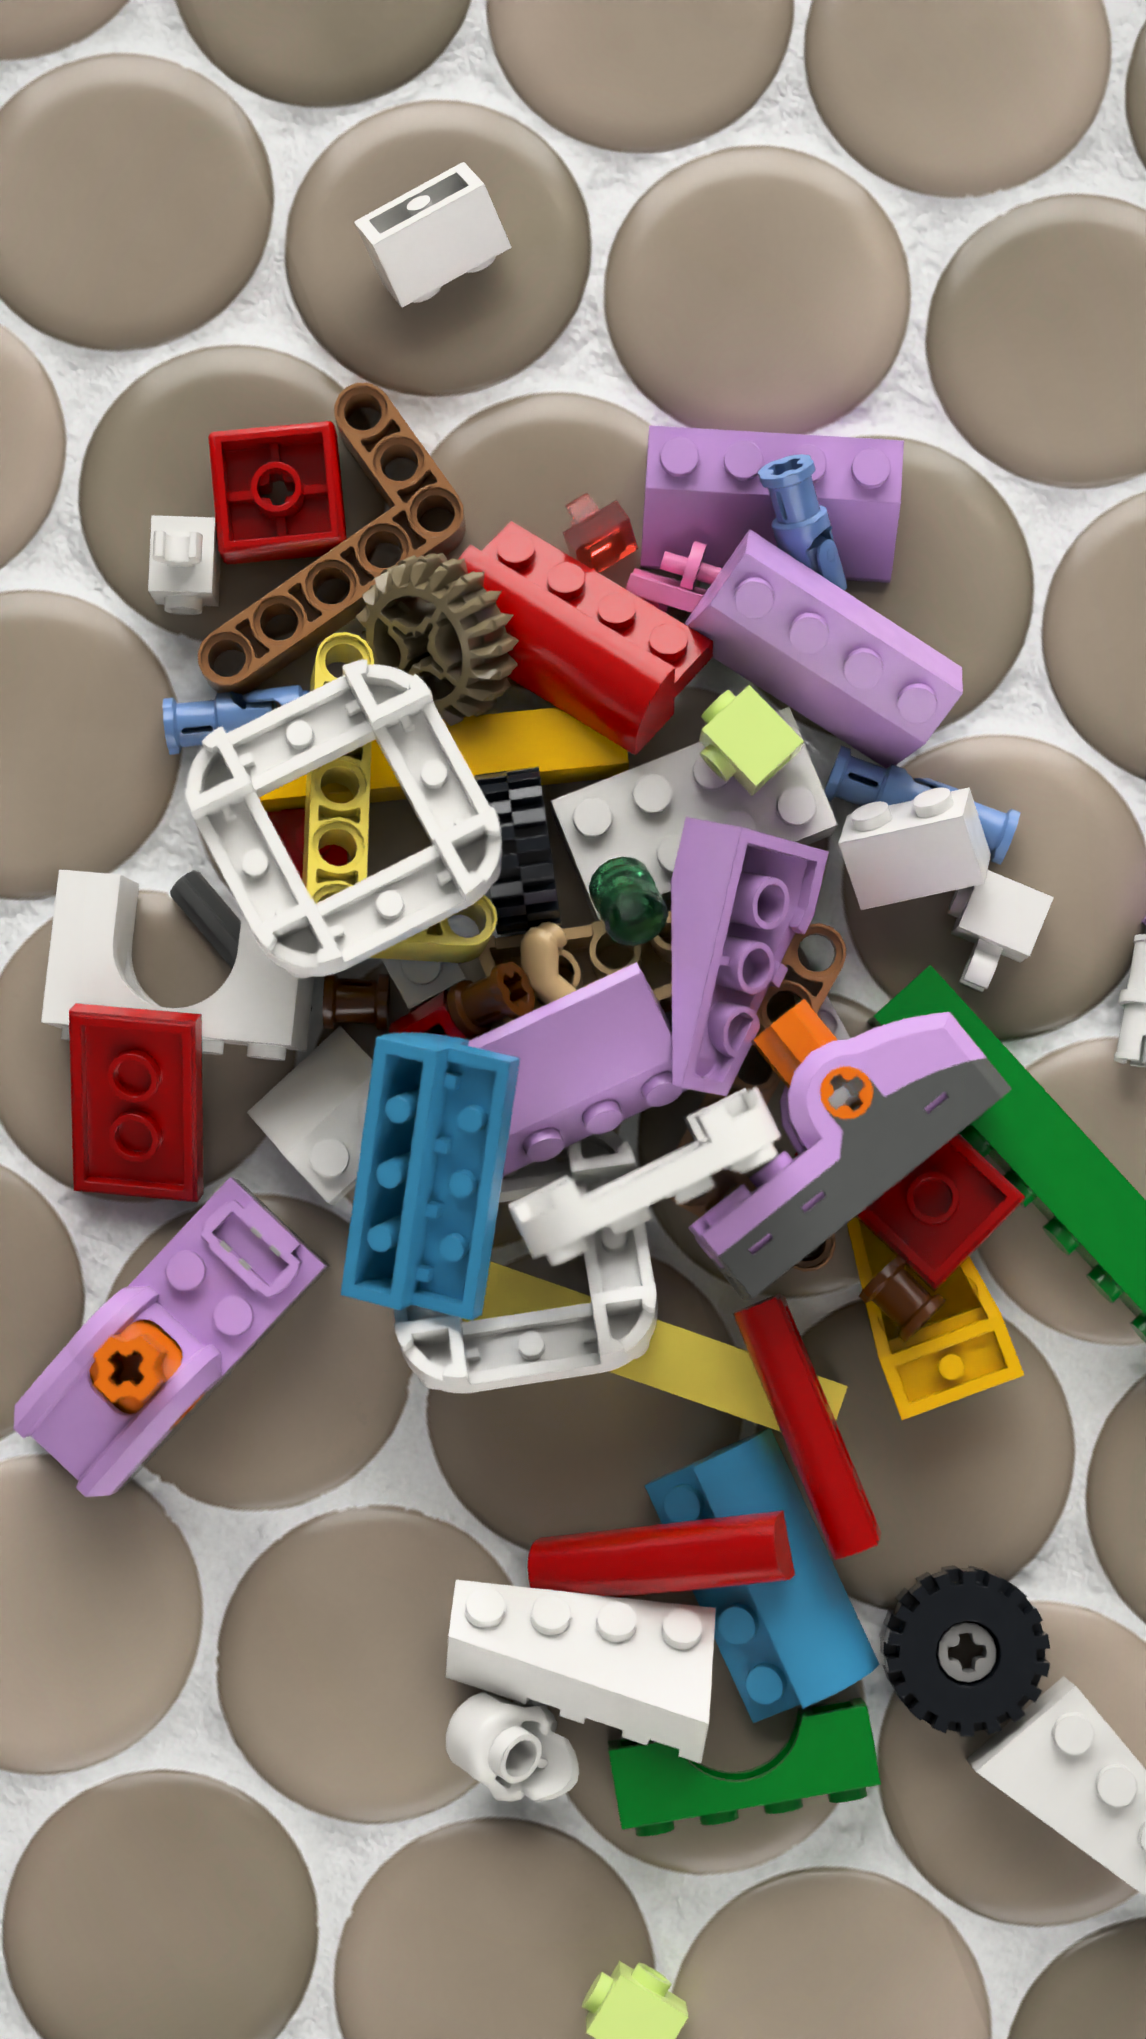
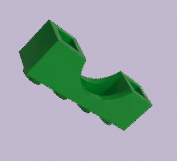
(825, 1754)

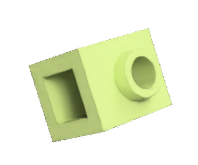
(746, 739)
(633, 2005)

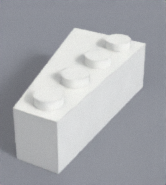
(1074, 1777)

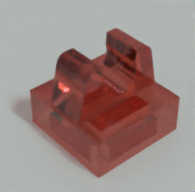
(597, 535)

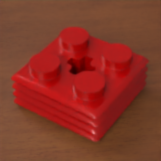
(244, 470)

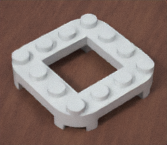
(303, 736)
(726, 1135)
(555, 1340)

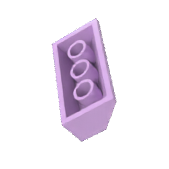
(710, 492)
(825, 653)
(585, 1064)

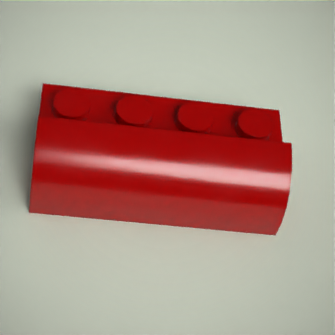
(588, 639)

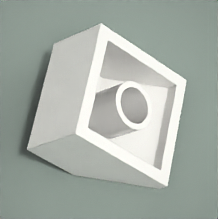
(320, 1114)

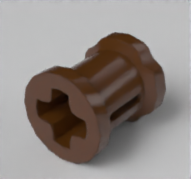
(490, 999)
(356, 1001)
(902, 1298)

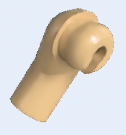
(540, 961)

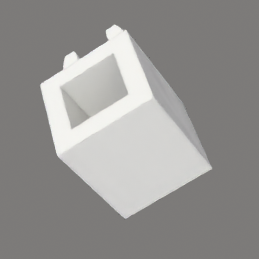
(184, 563)
(999, 920)

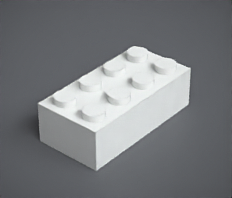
(647, 806)

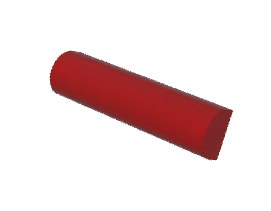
(808, 1427)
(665, 1557)

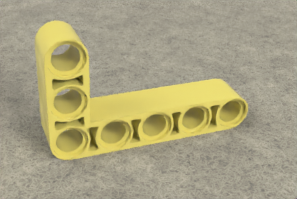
(349, 826)

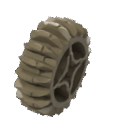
(451, 637)

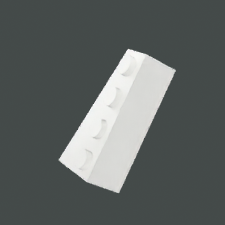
(591, 1657)

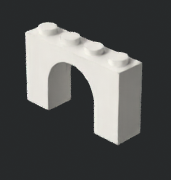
(94, 966)

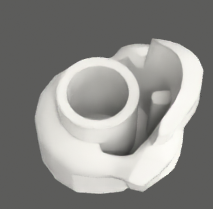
(511, 1748)

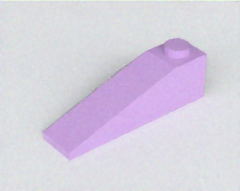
(731, 922)

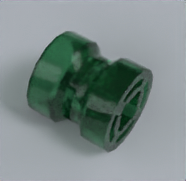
(628, 901)

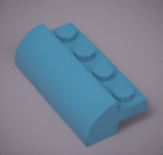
(429, 1174)
(778, 1638)

